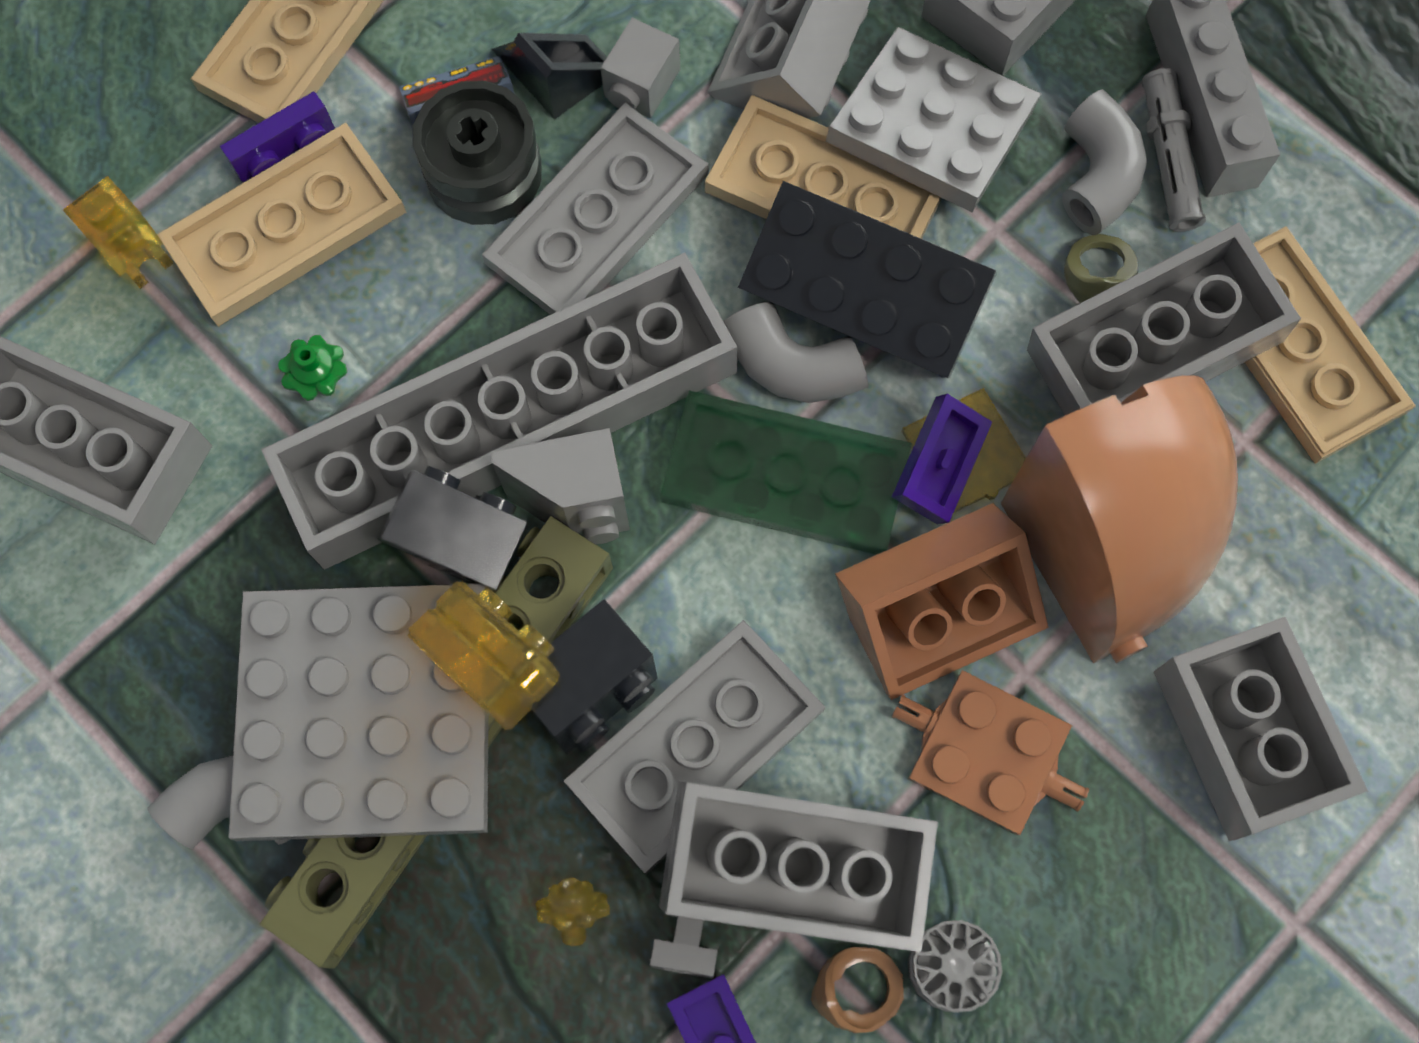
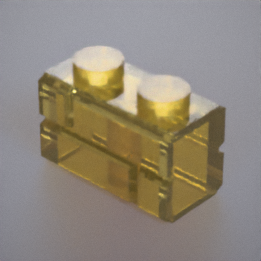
(485, 653)

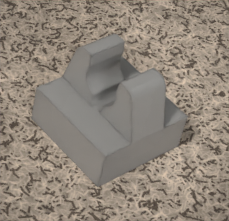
(685, 952)

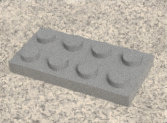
(596, 212)
(705, 730)

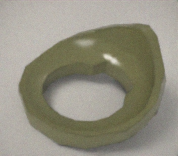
(1078, 277)

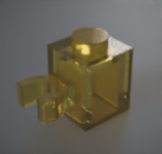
(117, 230)

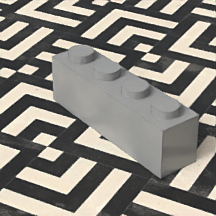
(1217, 89)

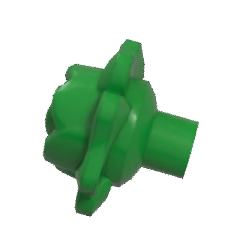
(312, 367)

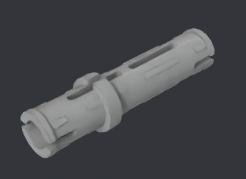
(1169, 130)

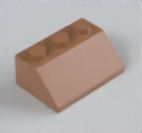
(944, 599)

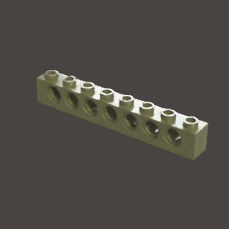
(294, 903)

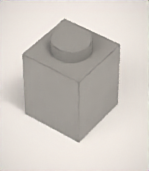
(641, 67)

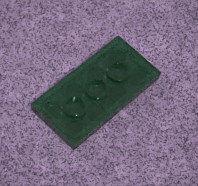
(785, 472)

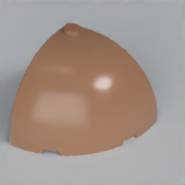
(1129, 509)

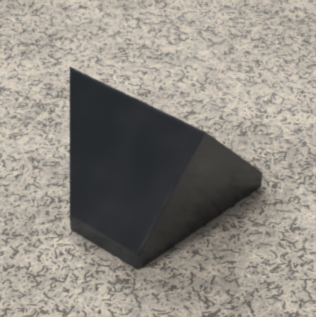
(554, 67)

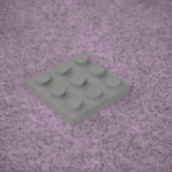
(933, 118)

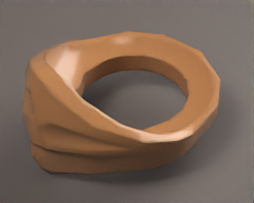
(824, 997)

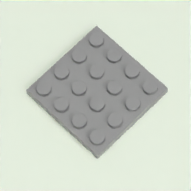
(351, 721)

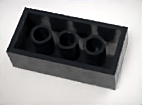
(867, 279)

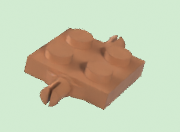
(990, 752)

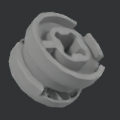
(955, 967)

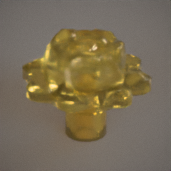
(572, 909)

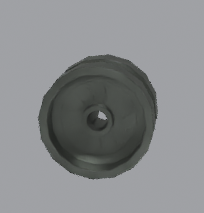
(478, 152)

